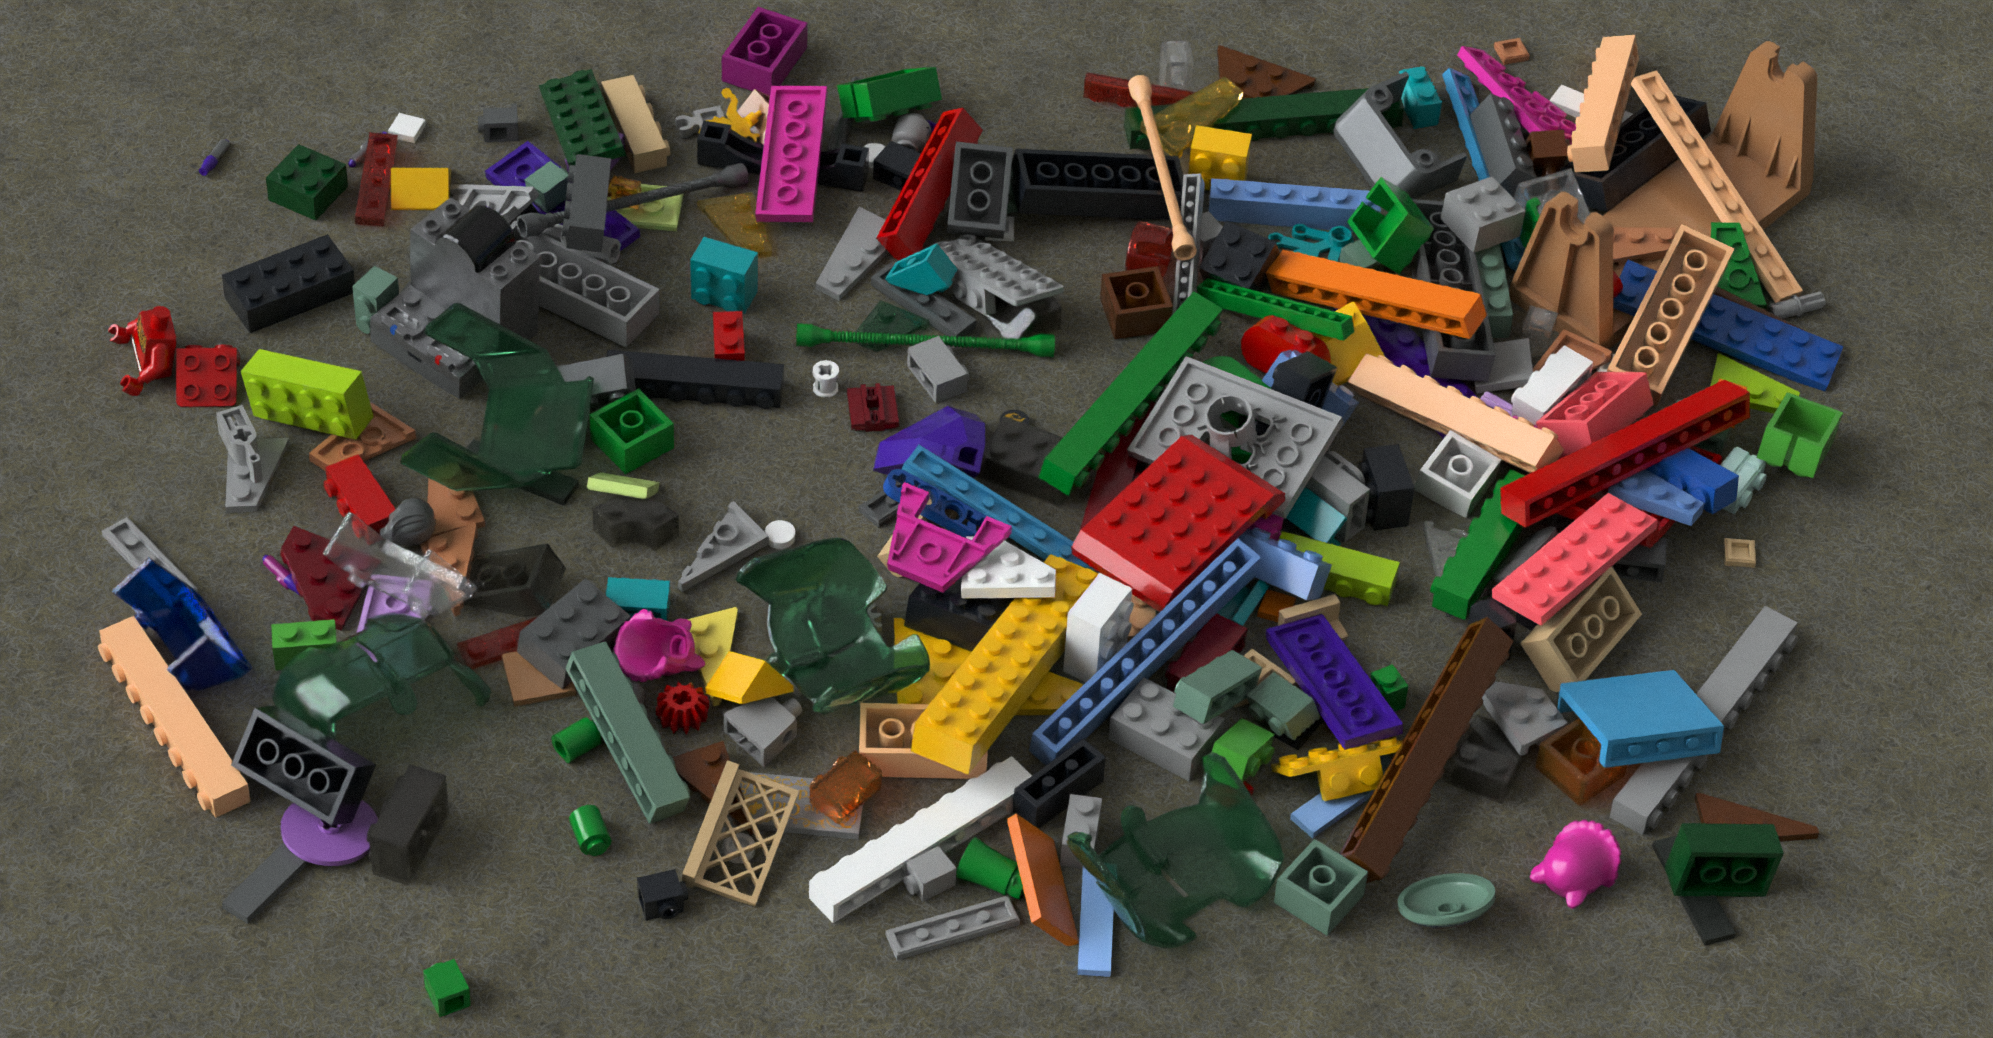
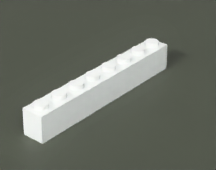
(944, 824)

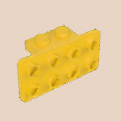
(1341, 770)

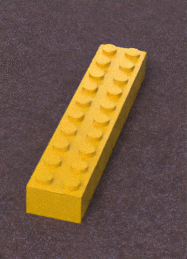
(999, 673)

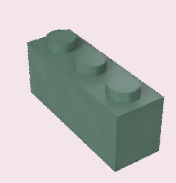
(1216, 686)

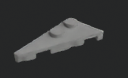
(729, 543)

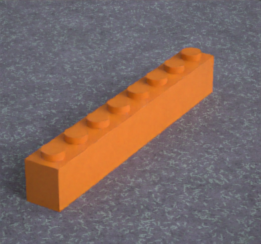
(1377, 293)

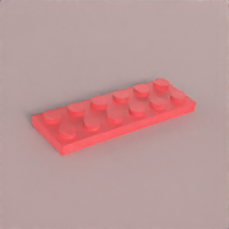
(1574, 559)

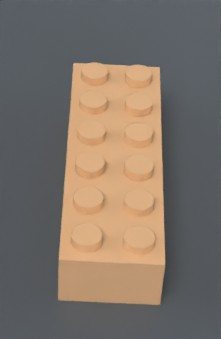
(1672, 308)

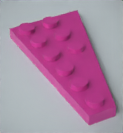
(1531, 110)

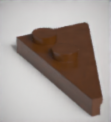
(1719, 811)

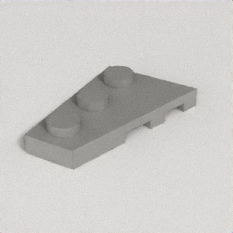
(241, 492)

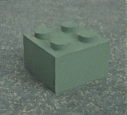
(1320, 887)

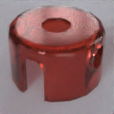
(1149, 247)

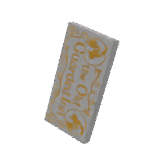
(804, 816)

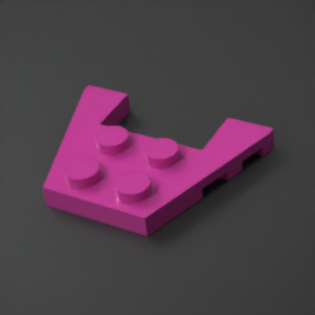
(932, 553)

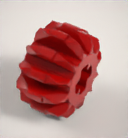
(682, 707)

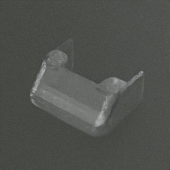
(418, 581)

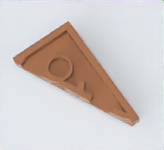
(456, 550)

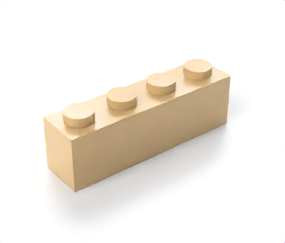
(636, 121)

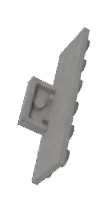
(991, 272)

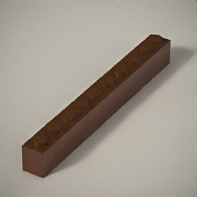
(1427, 748)

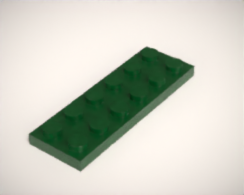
(581, 117)

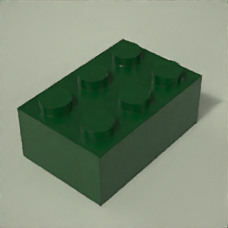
(1724, 859)

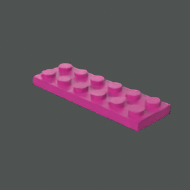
(791, 154)

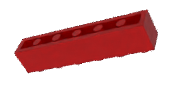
(927, 186)

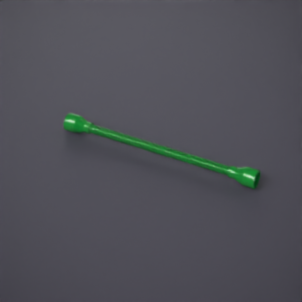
(811, 335)

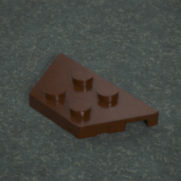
(1258, 76)

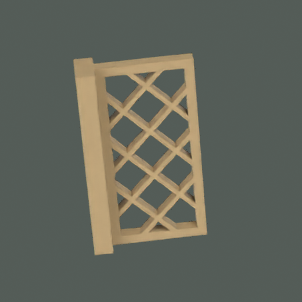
(714, 822)

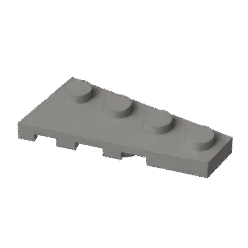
(853, 256)

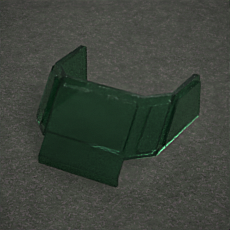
(530, 417)

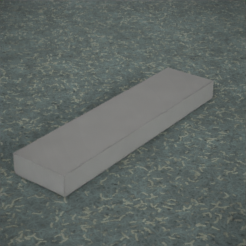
(137, 547)
(952, 927)

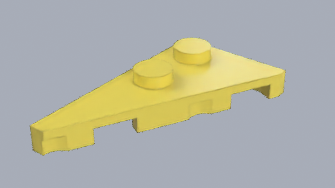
(713, 640)

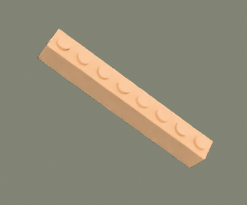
(1604, 104)
(1447, 409)
(174, 717)

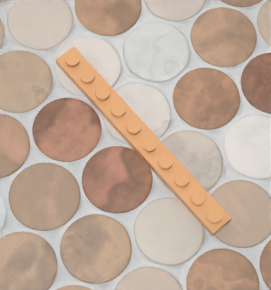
(1715, 183)

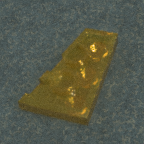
(737, 221)

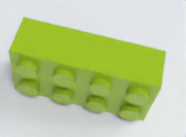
(307, 394)

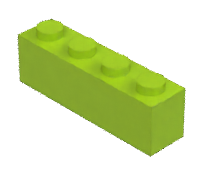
(1352, 571)

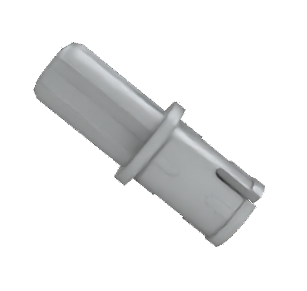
(1797, 305)

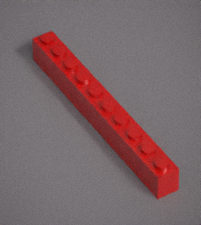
(1624, 453)

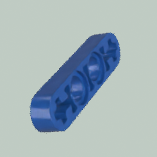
(940, 502)

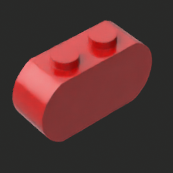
(1274, 335)

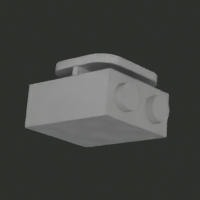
(1344, 489)

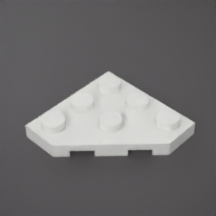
(1009, 574)

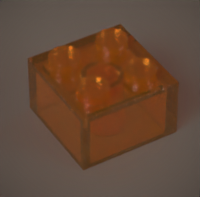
(1573, 763)

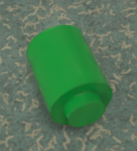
(576, 739)
(590, 830)

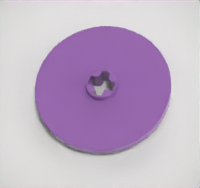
(337, 846)

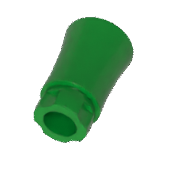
(990, 869)

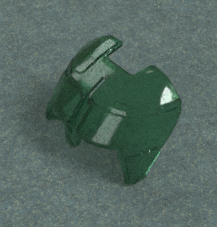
(817, 607)
(343, 678)
(1207, 848)

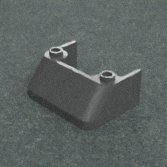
(1380, 151)

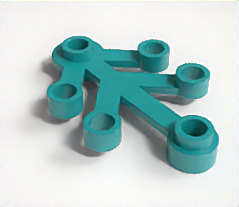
(1333, 240)

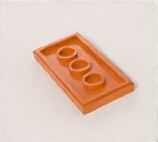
(1042, 880)

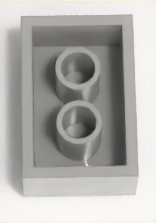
(1162, 733)

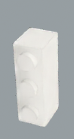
(1551, 384)

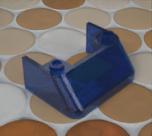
(186, 625)

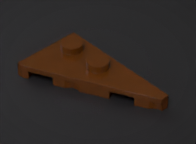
(702, 772)

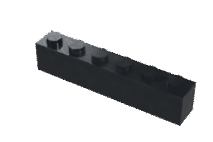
(707, 379)

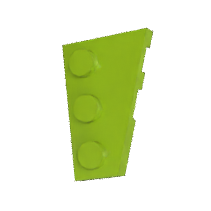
(1764, 391)

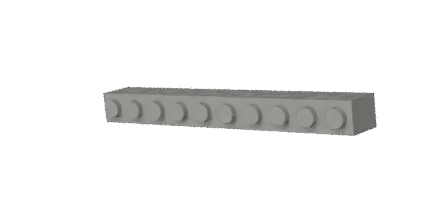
(1724, 693)

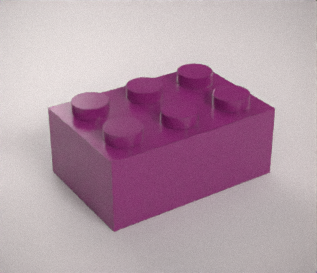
(764, 51)

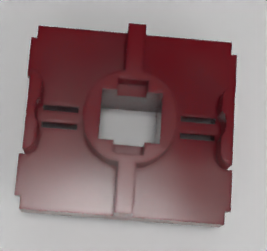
(865, 397)

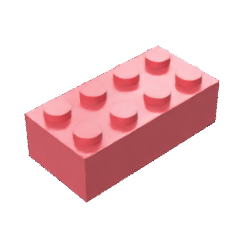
(1598, 409)

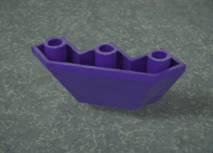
(947, 433)

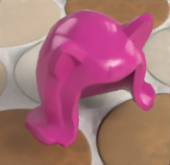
(655, 647)
(1579, 862)

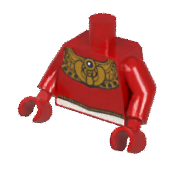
(153, 346)

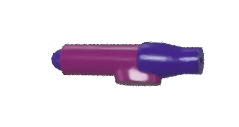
(284, 577)

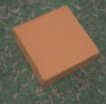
(1511, 51)

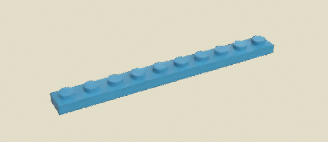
(1464, 103)

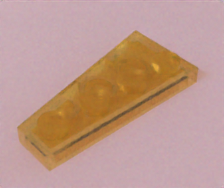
(1178, 122)

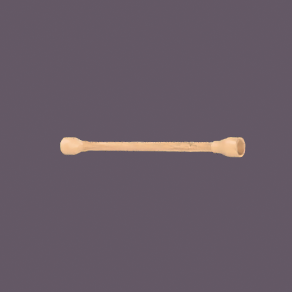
(1182, 242)

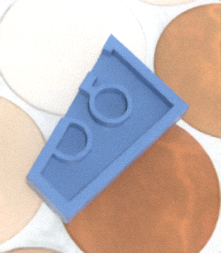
(1658, 497)

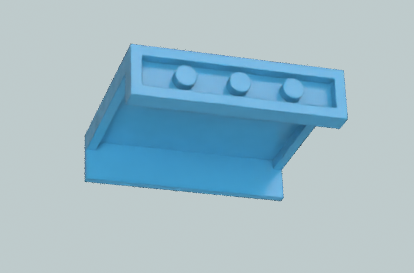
(1643, 717)

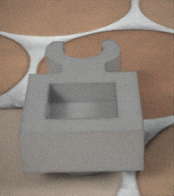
(691, 125)

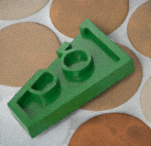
(1740, 273)

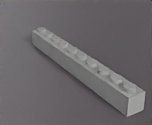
(1191, 214)

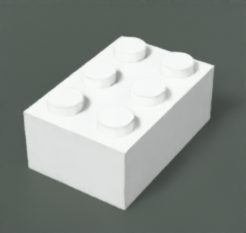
(1097, 627)

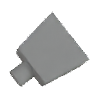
(763, 727)

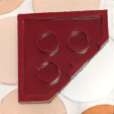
(318, 578)

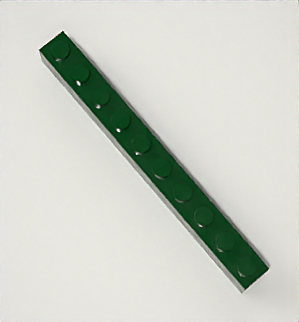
(1274, 116)

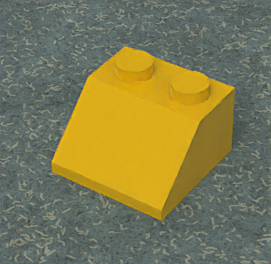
(1348, 353)

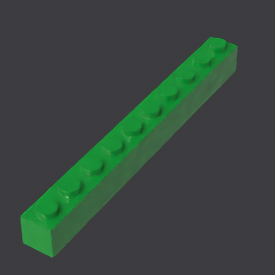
(1261, 305)

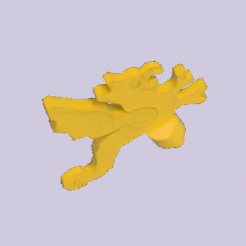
(738, 124)

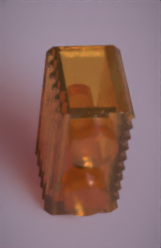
(845, 786)

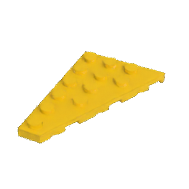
(947, 658)

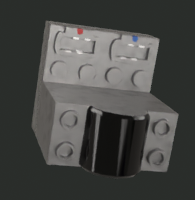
(462, 260)

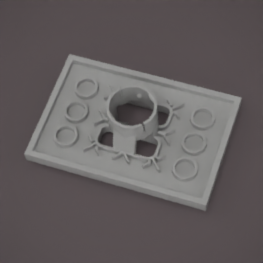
(1281, 456)

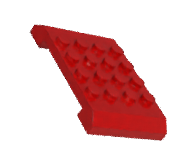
(1174, 520)

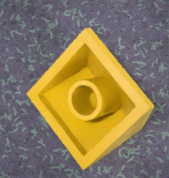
(419, 188)
(746, 680)

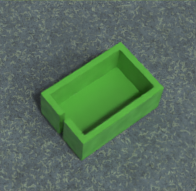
(1799, 435)

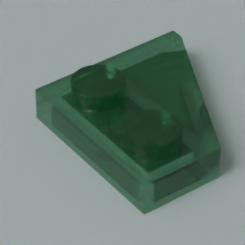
(890, 319)

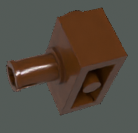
(1547, 151)

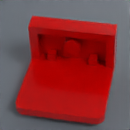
(206, 376)

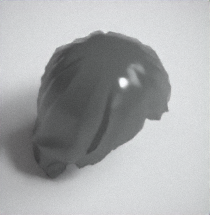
(410, 523)

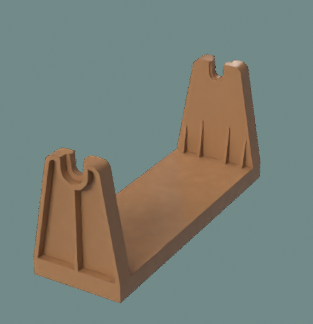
(1759, 142)

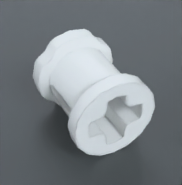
(825, 377)

